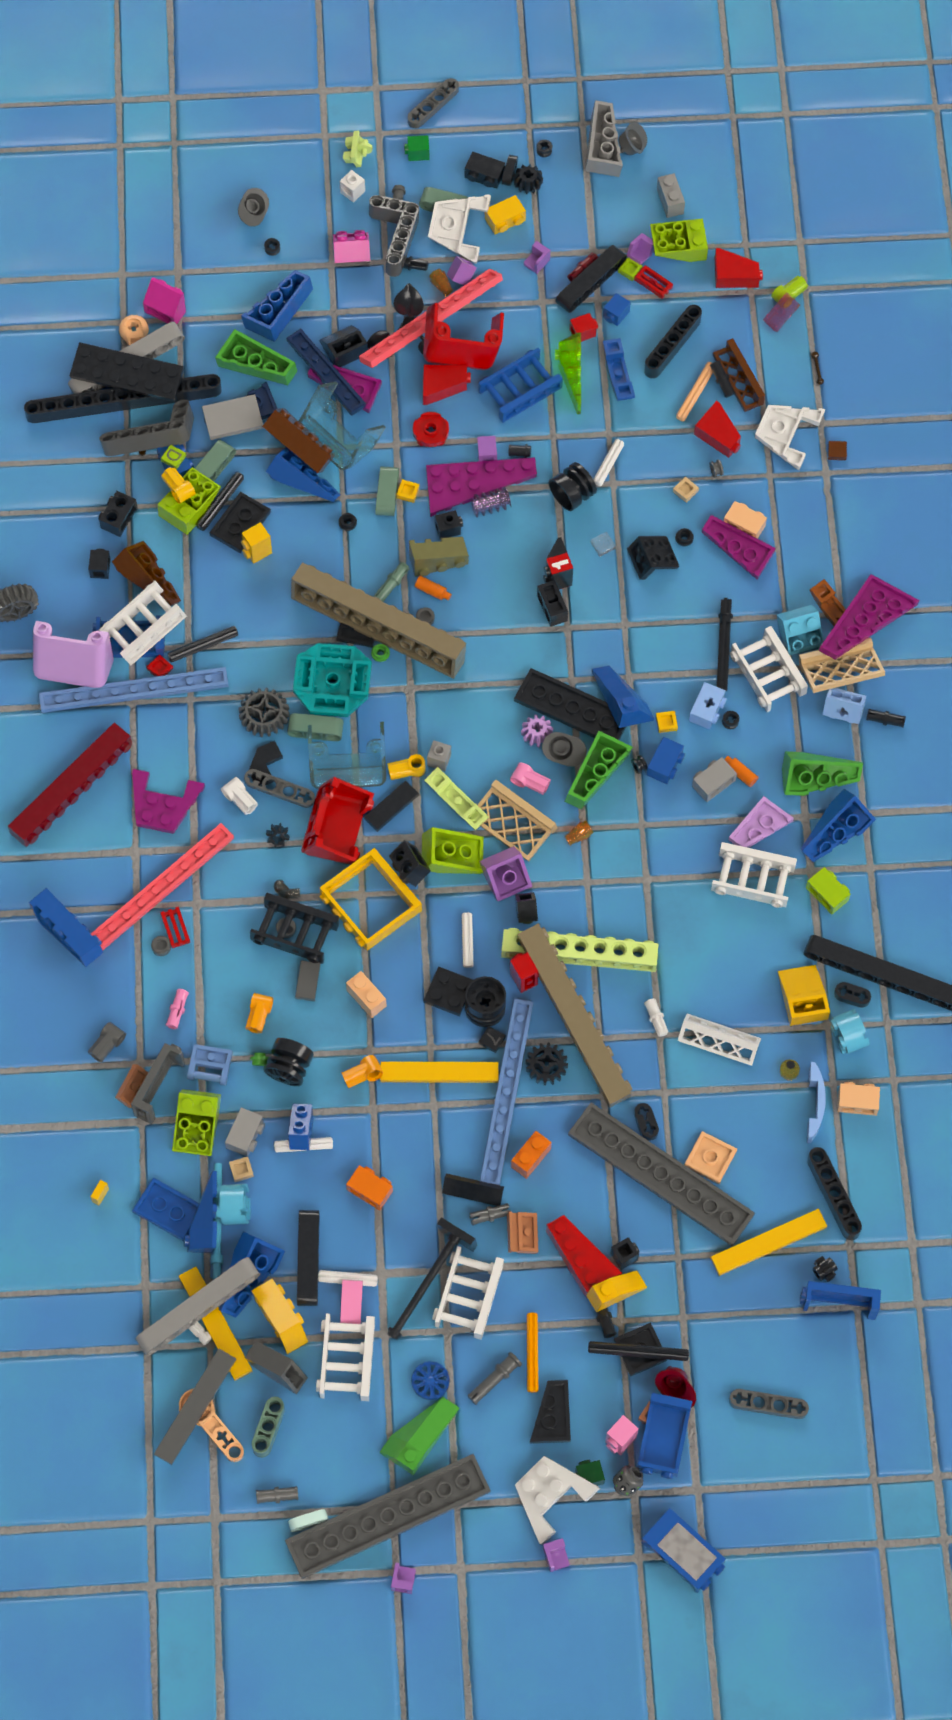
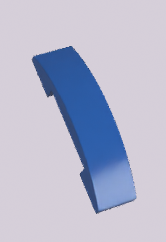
(617, 369)

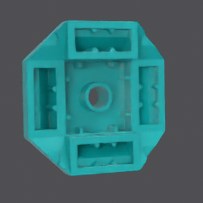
(327, 663)

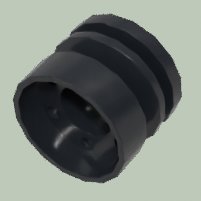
(572, 486)
(485, 1001)
(288, 1061)

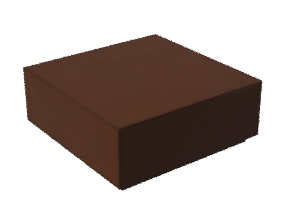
(837, 450)

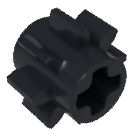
(277, 840)
(825, 1269)

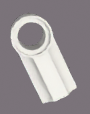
(236, 792)

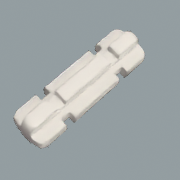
(198, 1331)

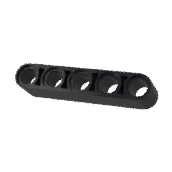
(591, 279)
(671, 348)
(834, 1203)
(308, 1258)

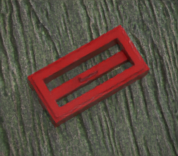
(651, 284)
(170, 912)

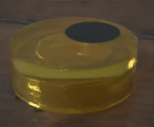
(789, 1069)

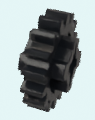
(555, 1064)

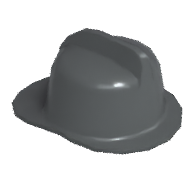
(633, 139)
(253, 206)
(564, 749)

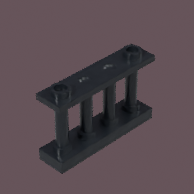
(300, 911)

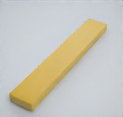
(440, 1072)
(768, 1242)
(217, 1326)

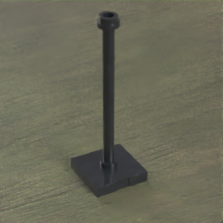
(455, 1237)

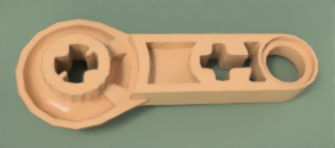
(126, 325)
(212, 1426)

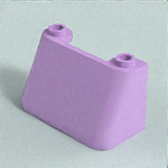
(71, 659)

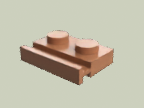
(522, 1232)

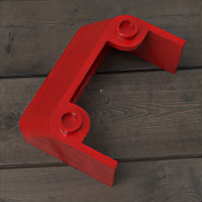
(452, 351)

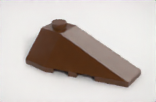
(140, 567)

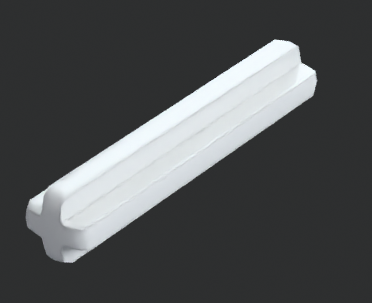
(608, 462)
(467, 940)
(316, 1144)
(338, 1277)

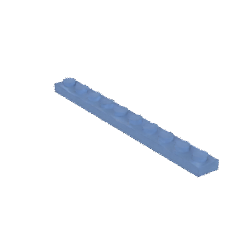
(134, 690)
(506, 1092)

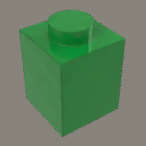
(417, 148)

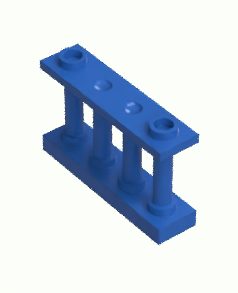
(521, 401)

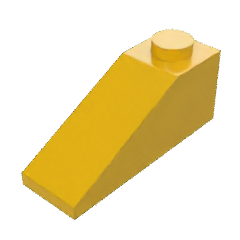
(615, 1290)

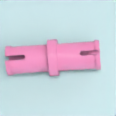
(177, 1008)

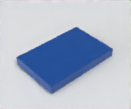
(166, 1208)

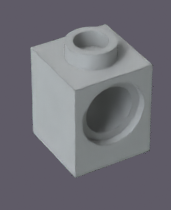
(439, 755)

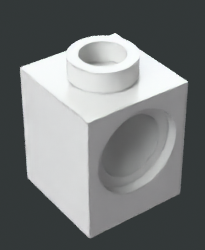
(352, 186)

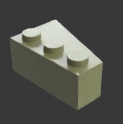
(437, 556)

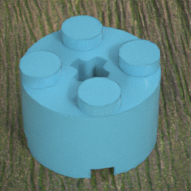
(850, 1031)
(234, 1204)

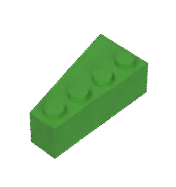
(599, 764)

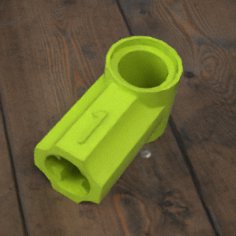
(794, 288)

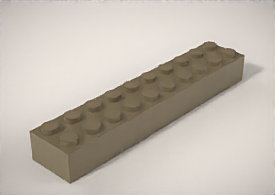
(378, 620)

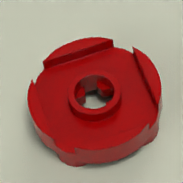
(434, 438)

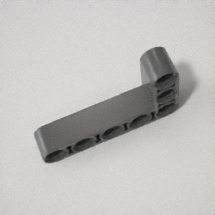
(406, 217)
(151, 436)

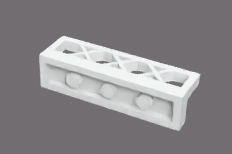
(722, 1033)

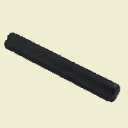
(220, 501)
(202, 644)

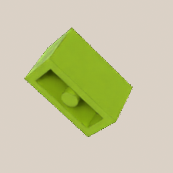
(828, 890)

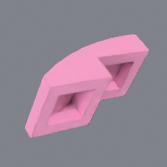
(351, 1301)

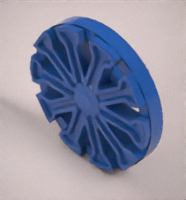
(430, 1380)

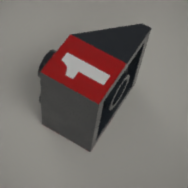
(558, 566)

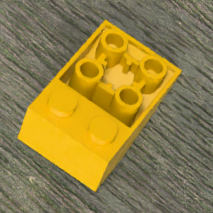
(804, 995)

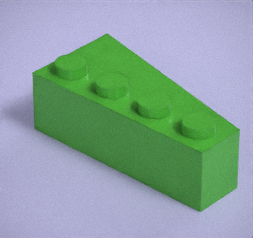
(255, 359)

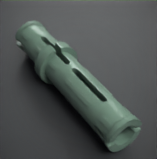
(393, 580)

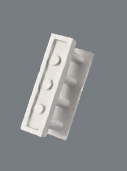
(154, 633)
(779, 655)
(766, 861)
(482, 1306)
(365, 1348)

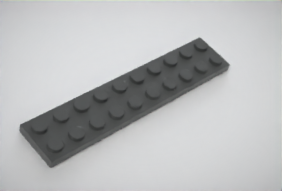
(661, 1174)
(387, 1516)

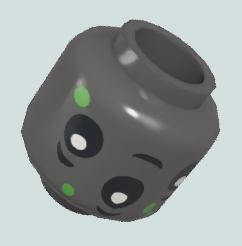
(628, 1480)

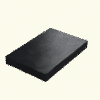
(239, 517)

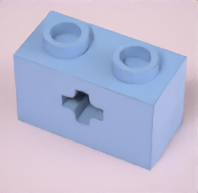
(708, 696)
(844, 705)

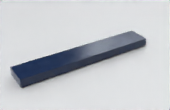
(326, 371)

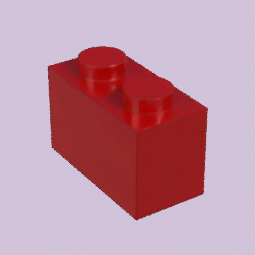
(524, 972)

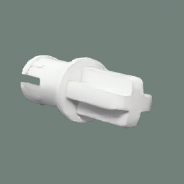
(656, 1017)

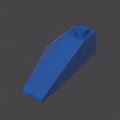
(293, 471)
(622, 700)
(840, 822)
(203, 1230)
(265, 1259)

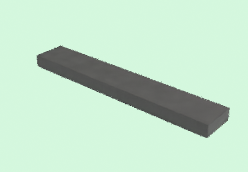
(195, 1406)

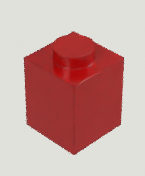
(585, 325)

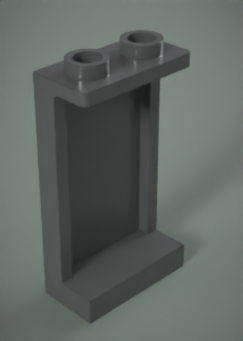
(141, 1103)

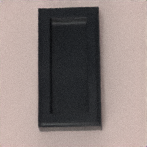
(349, 635)

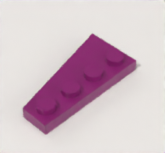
(364, 385)
(740, 546)

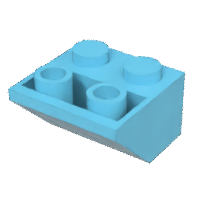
(800, 629)

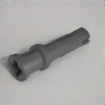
(501, 1372)

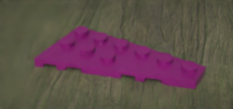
(458, 482)
(869, 612)

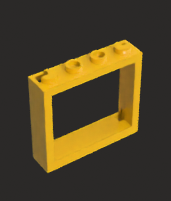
(372, 857)

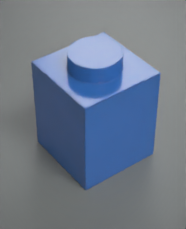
(616, 309)

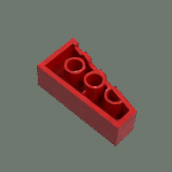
(580, 1255)

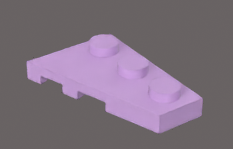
(760, 823)

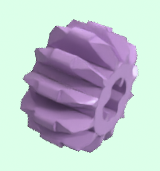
(530, 727)

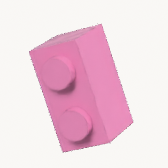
(621, 1435)

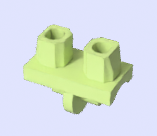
(359, 149)

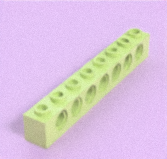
(589, 957)

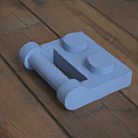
(210, 1058)

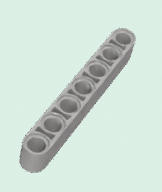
(148, 346)
(197, 1306)

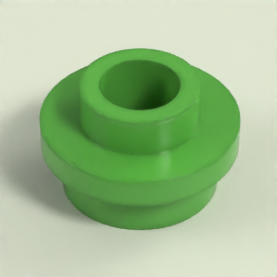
(380, 648)
(259, 1059)

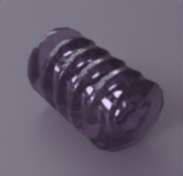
(490, 501)

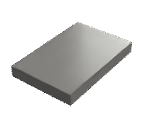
(232, 417)

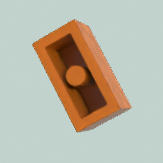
(531, 1154)
(369, 1187)

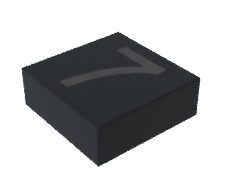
(492, 1039)

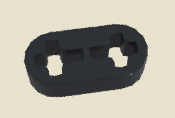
(510, 169)
(851, 999)
(650, 1119)

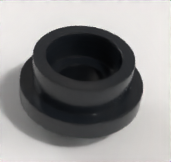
(347, 517)
(684, 533)

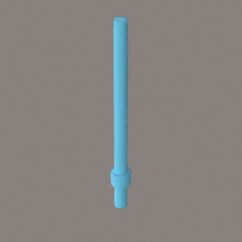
(217, 1258)

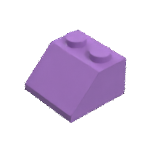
(506, 873)

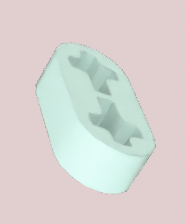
(308, 1520)

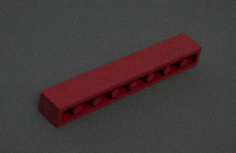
(70, 784)

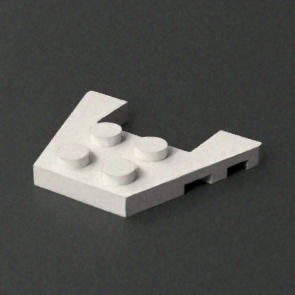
(450, 222)
(779, 428)
(544, 1487)

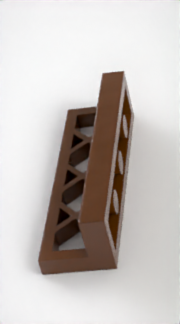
(745, 373)

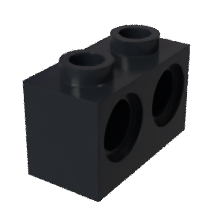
(121, 514)
(552, 603)
(409, 863)

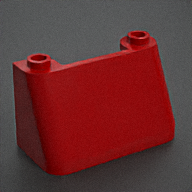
(336, 821)

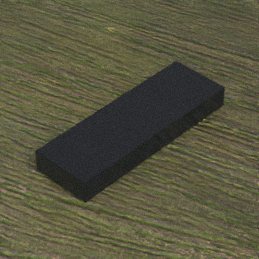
(391, 806)
(473, 1189)

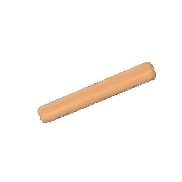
(695, 393)

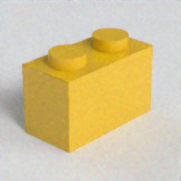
(505, 215)
(256, 543)

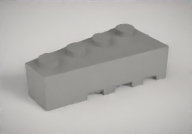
(603, 146)

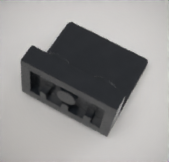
(651, 554)

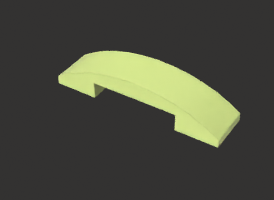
(456, 798)

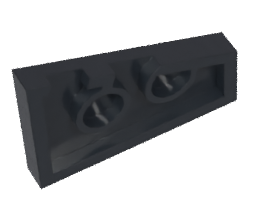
(553, 1416)

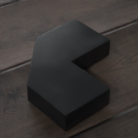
(265, 756)

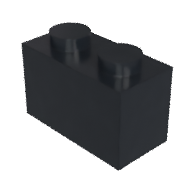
(484, 170)

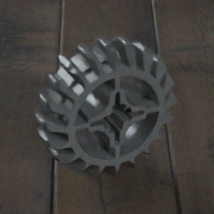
(17, 602)
(278, 716)

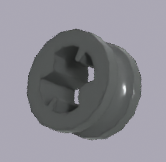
(716, 468)

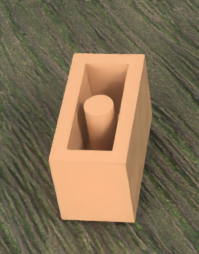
(746, 519)
(366, 994)
(858, 1099)

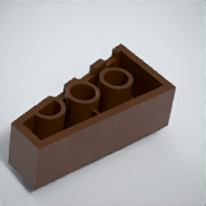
(299, 439)

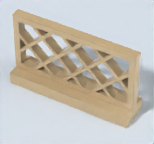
(818, 660)
(525, 809)

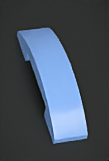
(816, 1080)

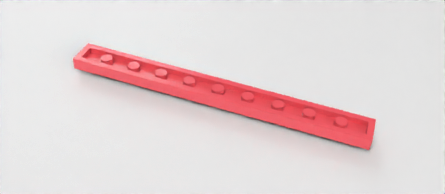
(417, 326)
(163, 885)

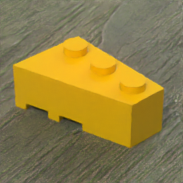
(280, 1315)

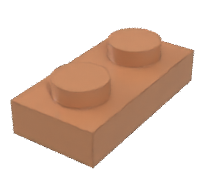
(131, 1085)

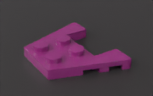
(161, 810)

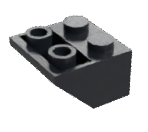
(344, 346)

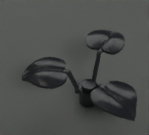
(407, 303)

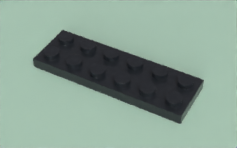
(127, 372)
(567, 705)

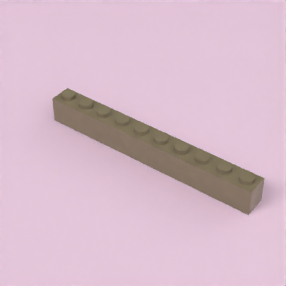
(574, 1015)

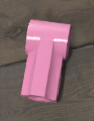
(525, 776)

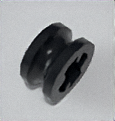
(547, 152)
(272, 241)
(726, 724)
(639, 764)

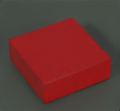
(159, 666)

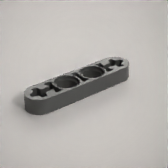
(433, 103)
(278, 790)
(768, 1408)

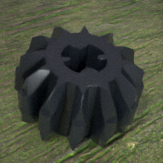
(528, 179)

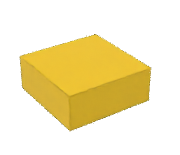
(407, 491)
(666, 721)
(99, 1192)

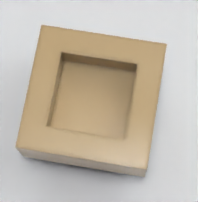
(685, 489)
(241, 1169)

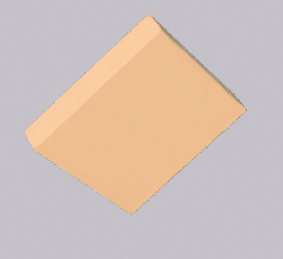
(710, 1157)

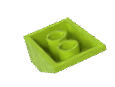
(452, 851)

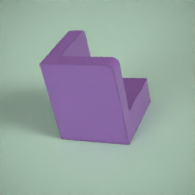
(640, 249)
(539, 257)
(461, 271)
(487, 448)
(556, 1555)
(403, 1579)

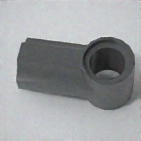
(110, 1037)

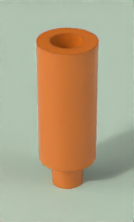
(432, 588)
(742, 771)

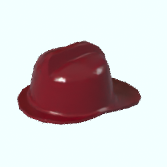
(675, 1383)

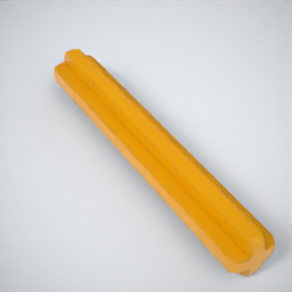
(532, 1352)

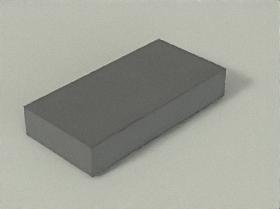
(307, 981)

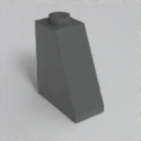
(276, 1366)

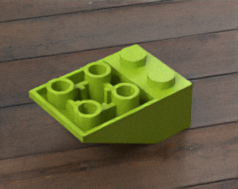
(680, 240)
(187, 514)
(196, 1122)

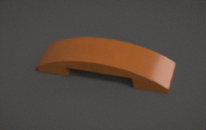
(827, 602)

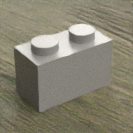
(670, 195)
(714, 779)
(244, 1132)

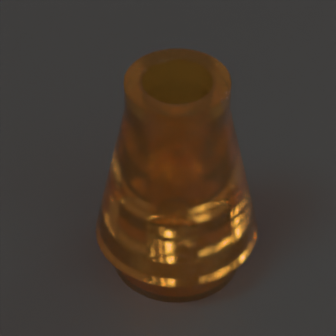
(440, 281)
(579, 832)

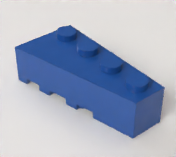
(279, 306)
(66, 927)

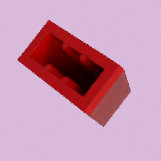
(736, 270)
(444, 381)
(718, 430)

